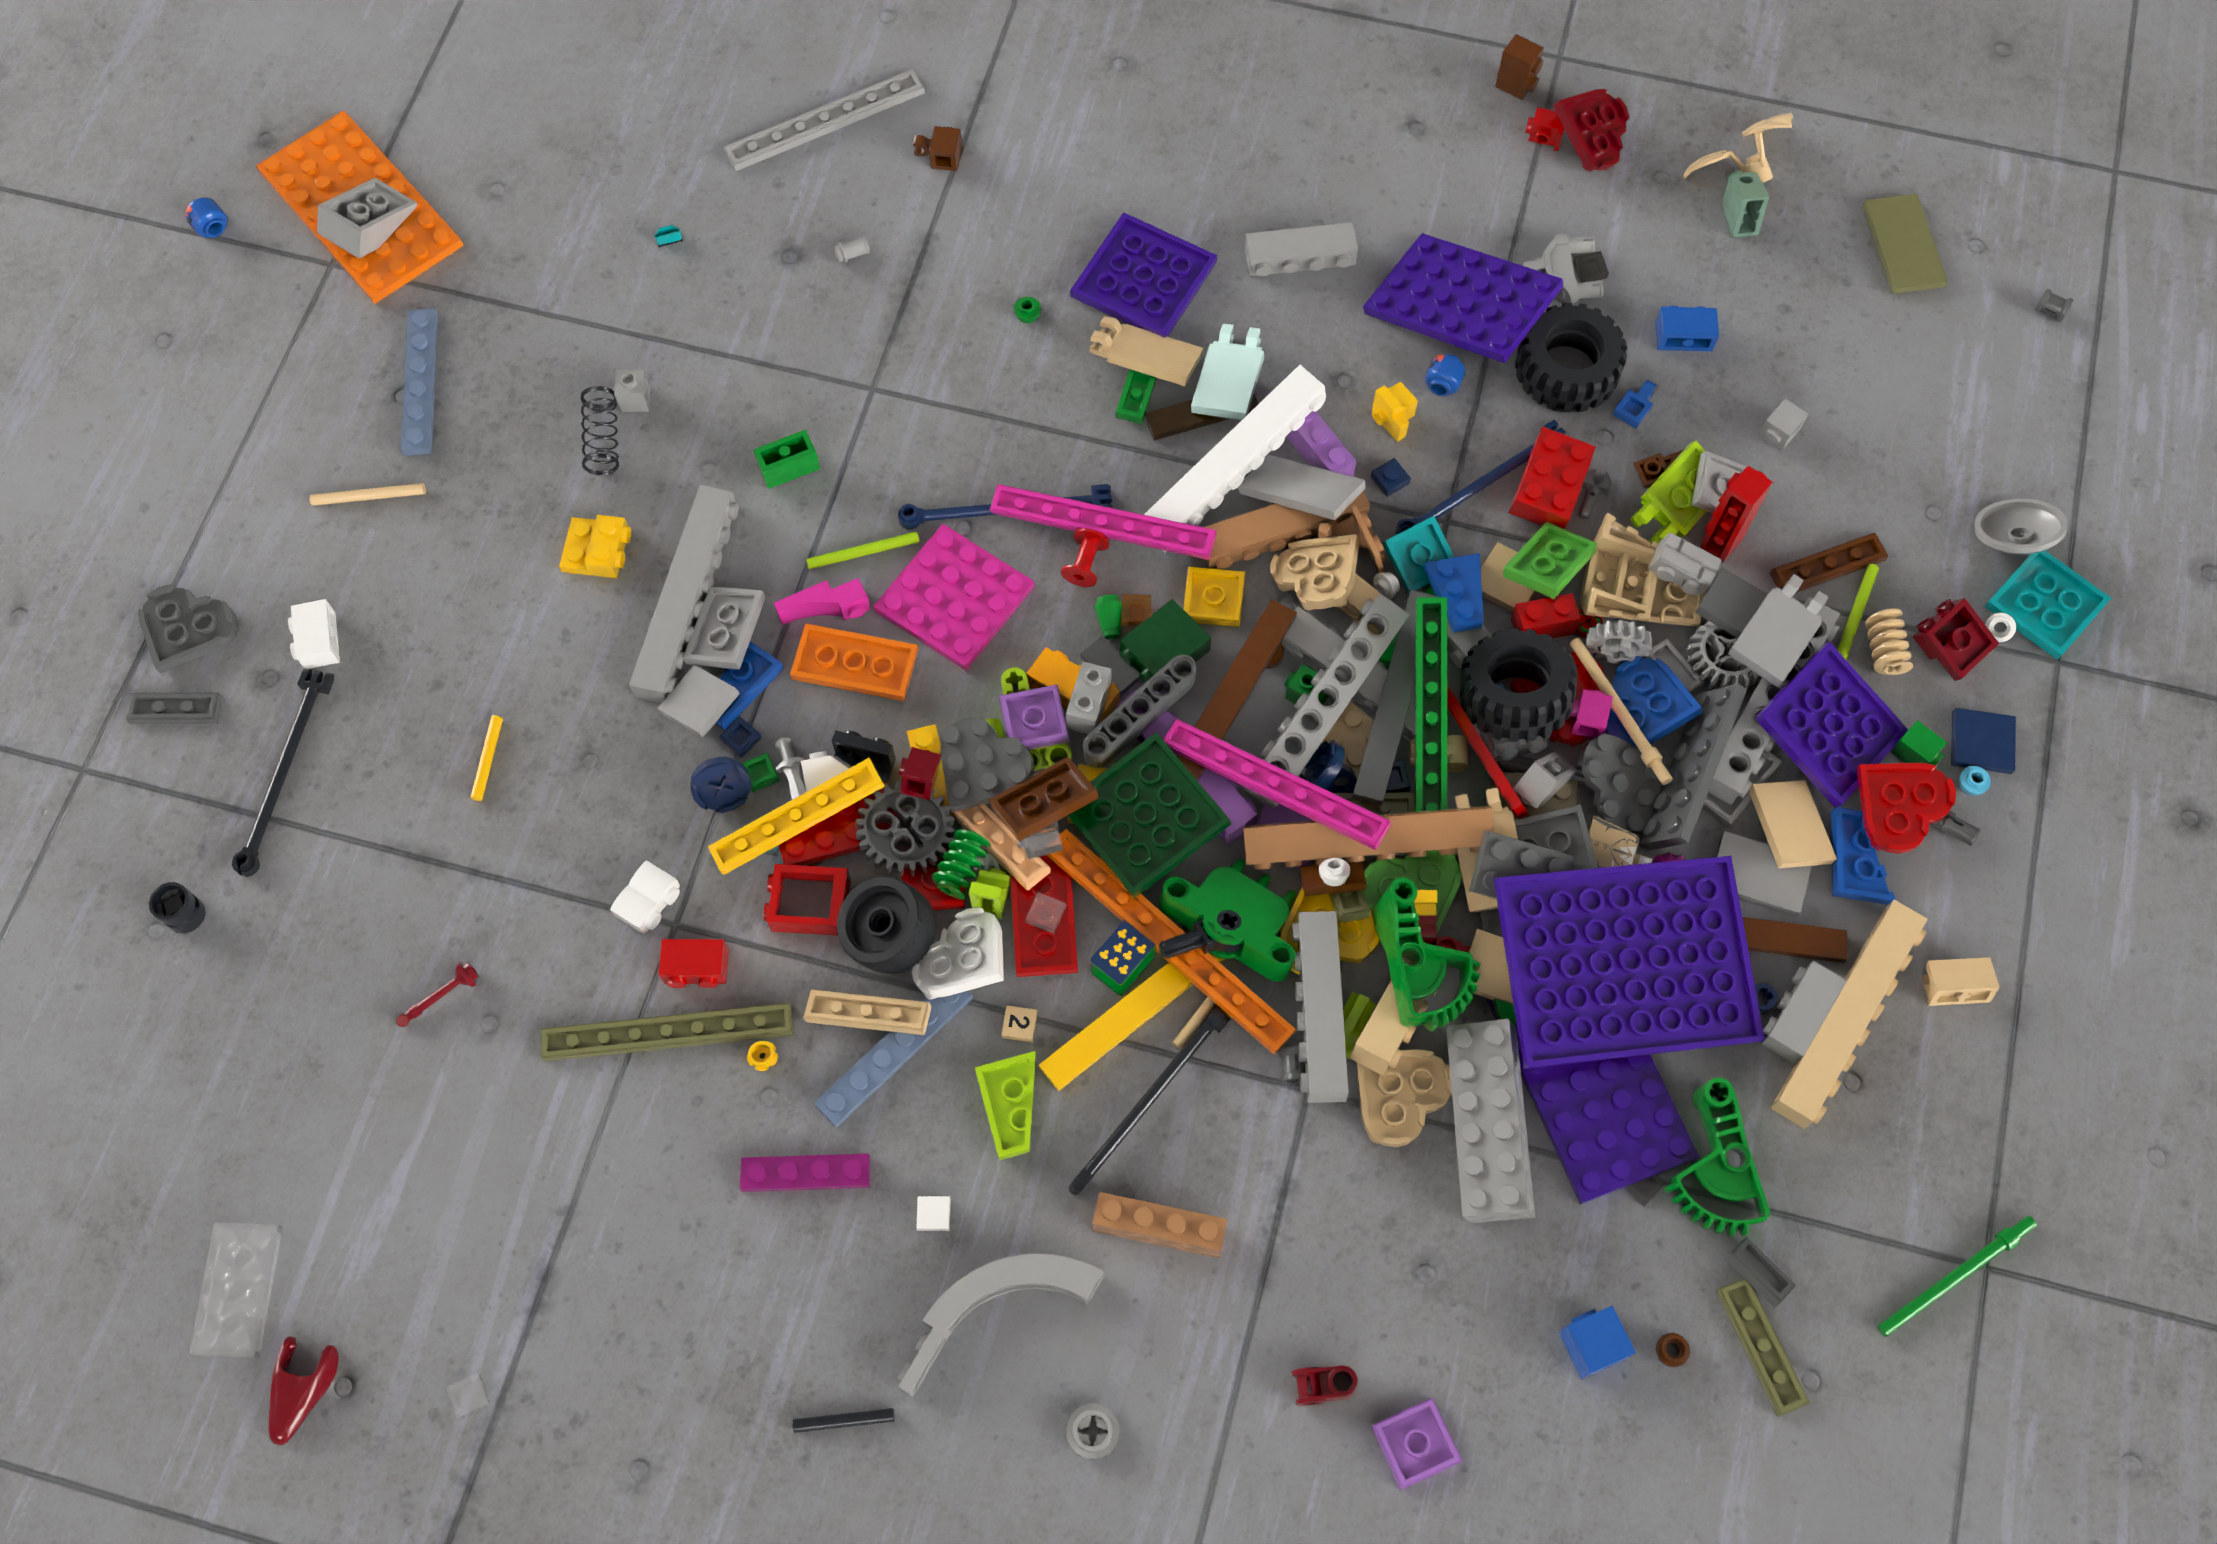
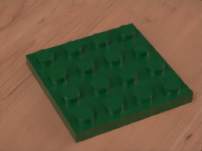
(1148, 815)

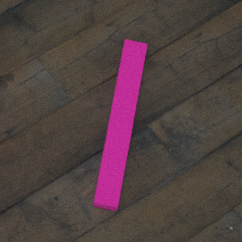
(1111, 522)
(1277, 784)

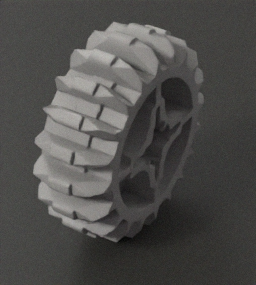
(1721, 671)

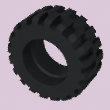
(1568, 387)
(1518, 656)

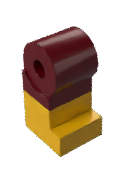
(1426, 908)

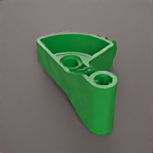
(1401, 937)
(1724, 1132)

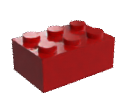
(1552, 479)

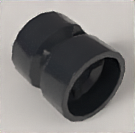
(177, 907)

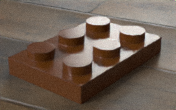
(1043, 799)

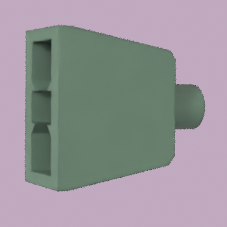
(1744, 203)

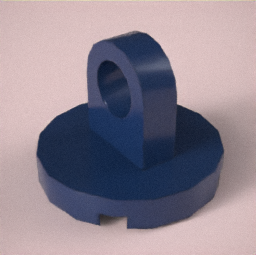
(1327, 766)
(720, 784)

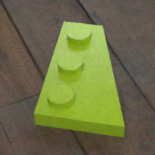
(1008, 1101)

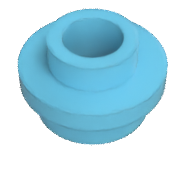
(1969, 786)

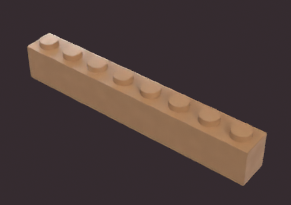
(1408, 833)

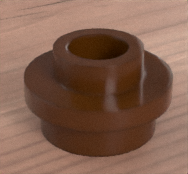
(1681, 1345)

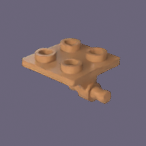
(1359, 525)

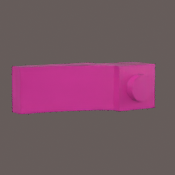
(845, 600)

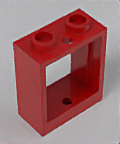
(805, 925)

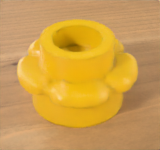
(756, 1050)

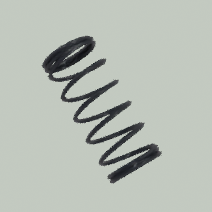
(591, 456)

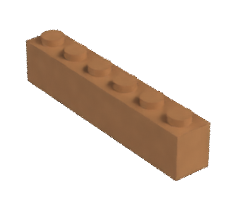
(1268, 531)

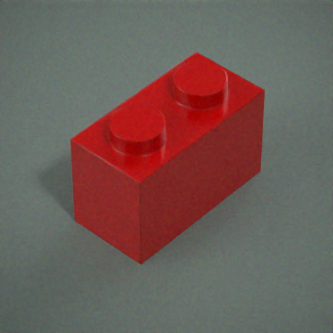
(1550, 616)
(693, 962)

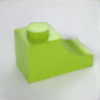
(991, 892)

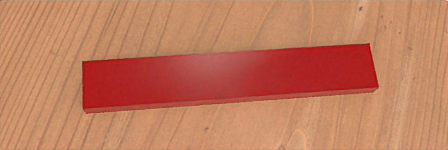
(1485, 756)

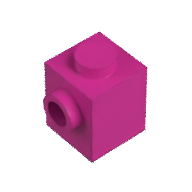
(1591, 713)

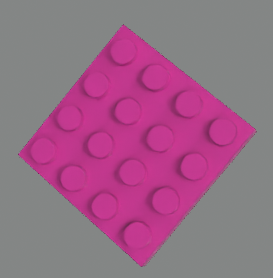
(954, 596)

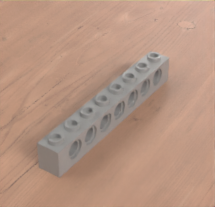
(1389, 620)
(1730, 783)

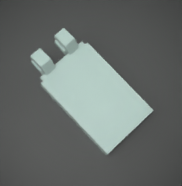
(1229, 375)

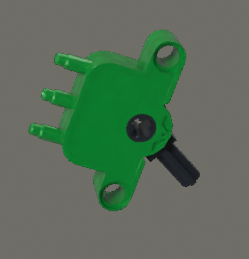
(1230, 920)

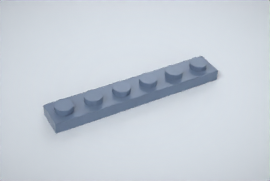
(419, 382)
(884, 1061)

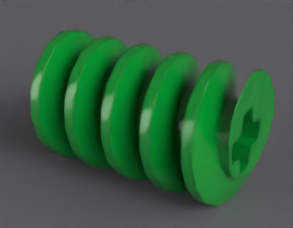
(958, 862)

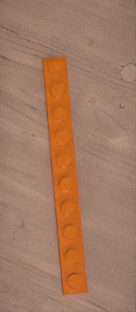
(1196, 966)

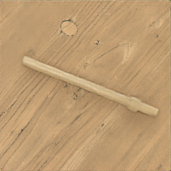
(1650, 755)

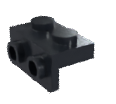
(854, 749)

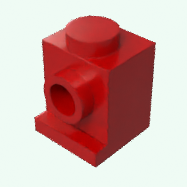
(1545, 128)

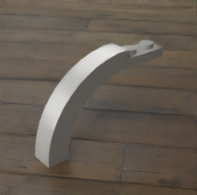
(986, 1282)

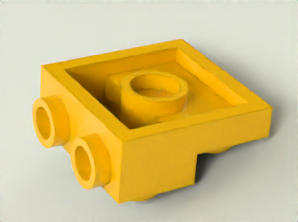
(595, 546)

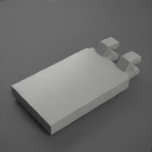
(1778, 632)

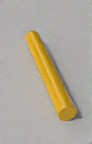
(486, 758)

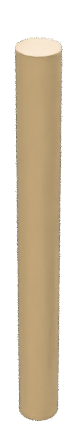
(367, 494)

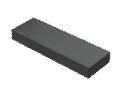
(174, 708)

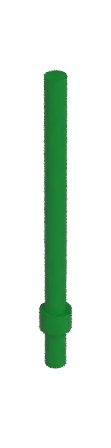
(2004, 1240)

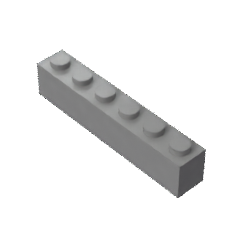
(1312, 644)
(1321, 1007)

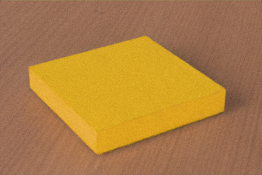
(1214, 596)

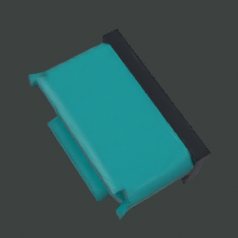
(668, 235)

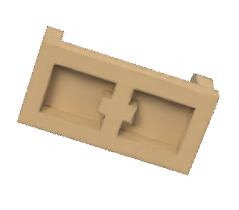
(1960, 981)

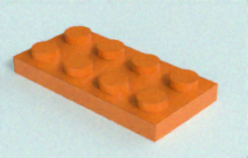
(854, 662)

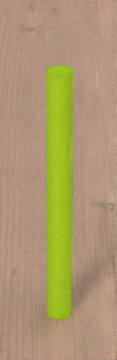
(862, 550)
(1857, 610)

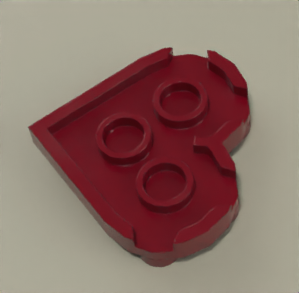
(1594, 127)

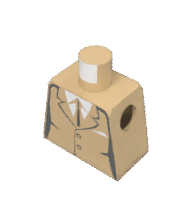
(1614, 845)

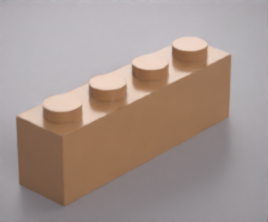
(1159, 1224)

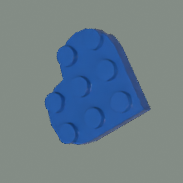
(1653, 699)

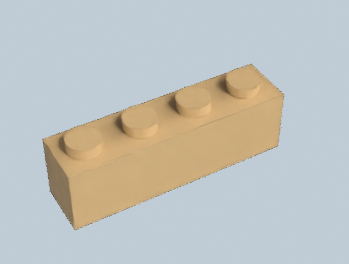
(1384, 1033)

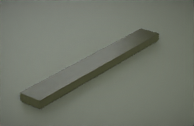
(666, 1032)

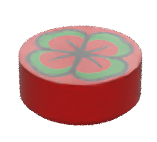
(1587, 622)

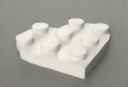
(964, 957)

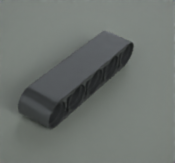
(1137, 723)

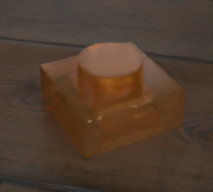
(1135, 608)

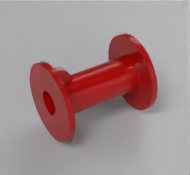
(1090, 543)

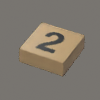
(1019, 1024)

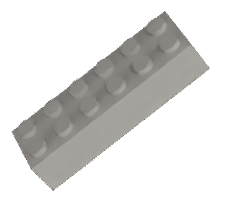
(1490, 1121)

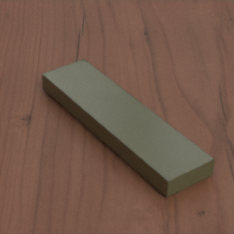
(1762, 1347)

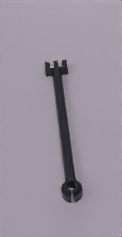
(313, 685)
(1216, 1021)

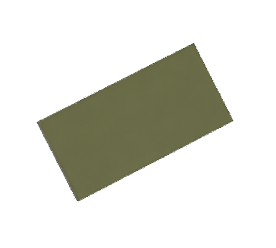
(1904, 243)

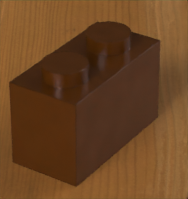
(1519, 67)

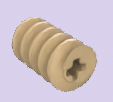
(1888, 642)

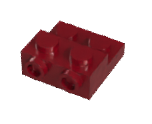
(1955, 637)

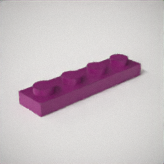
(805, 1172)

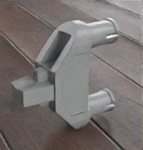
(1558, 262)

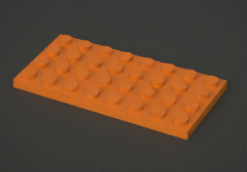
(337, 160)

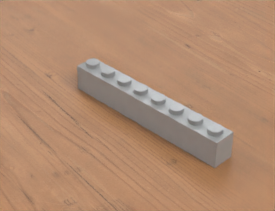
(684, 594)

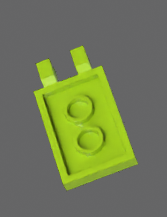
(1672, 496)

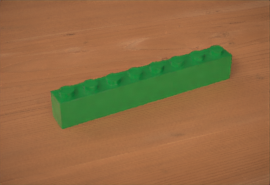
(1430, 703)

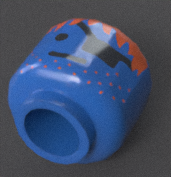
(206, 217)
(1445, 375)

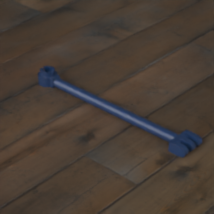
(1474, 487)
(1100, 496)

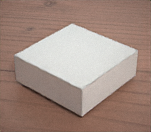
(933, 1213)

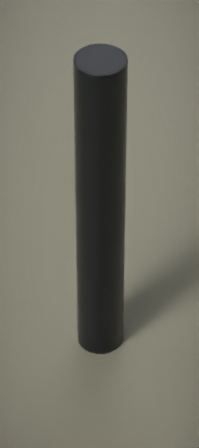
(843, 1420)

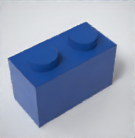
(1687, 328)

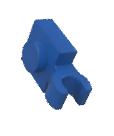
(1634, 406)

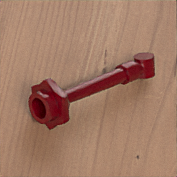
(464, 975)

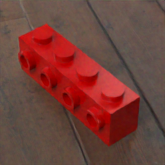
(1735, 512)

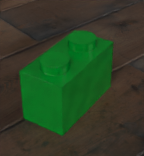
(786, 459)

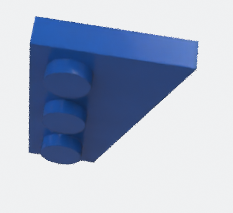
(1461, 583)
(753, 677)
(1857, 867)

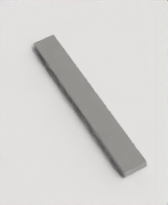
(824, 120)

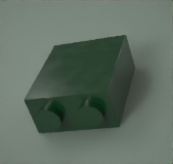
(1161, 639)

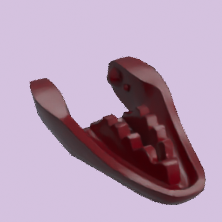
(296, 1395)

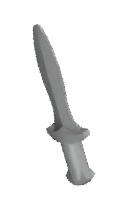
(790, 766)

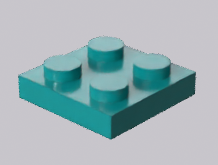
(1413, 548)

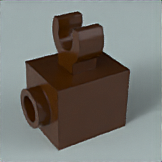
(943, 147)

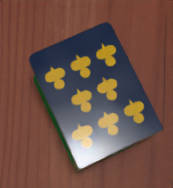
(1122, 958)

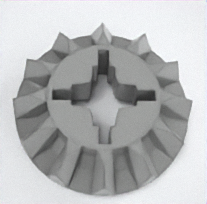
(1081, 1420)

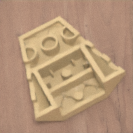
(1624, 588)

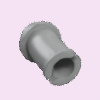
(851, 249)

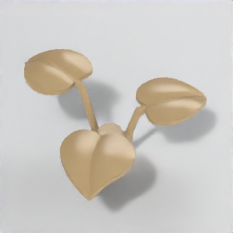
(1756, 163)

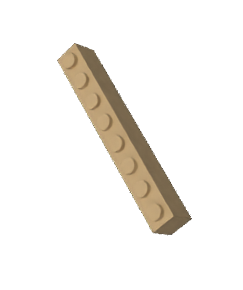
(1845, 1025)

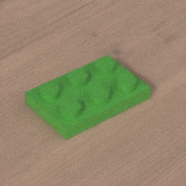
(1550, 560)

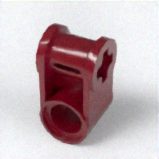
(1322, 1384)

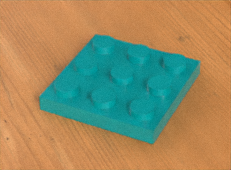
(2048, 602)

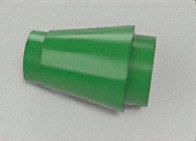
(1109, 615)

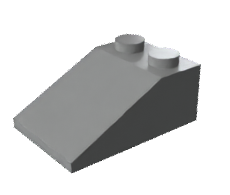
(363, 216)

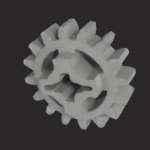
(1619, 641)

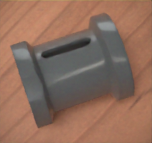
(2054, 305)
(1291, 1065)

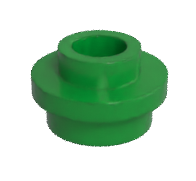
(1027, 315)

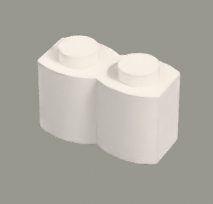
(646, 897)

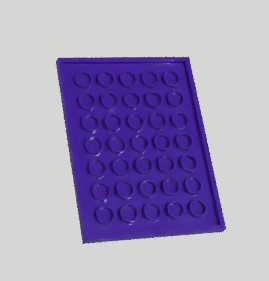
(1627, 961)

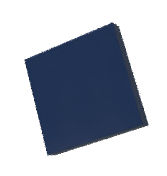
(1983, 740)

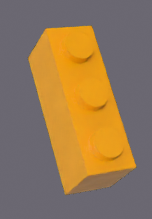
(1054, 669)

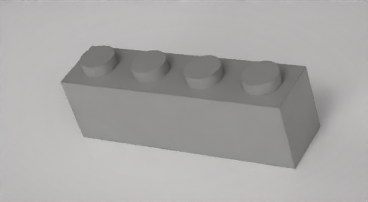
(1301, 249)

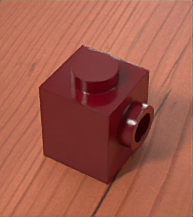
(919, 773)

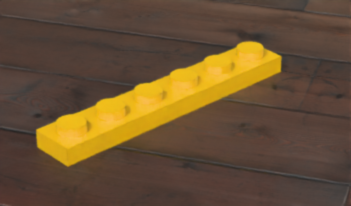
(796, 816)

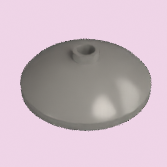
(2020, 526)

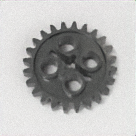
(882, 843)

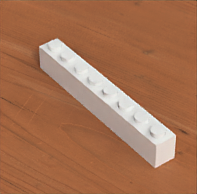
(1242, 449)

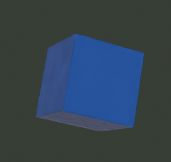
(1596, 1341)

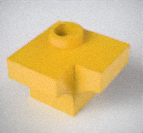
(1393, 409)

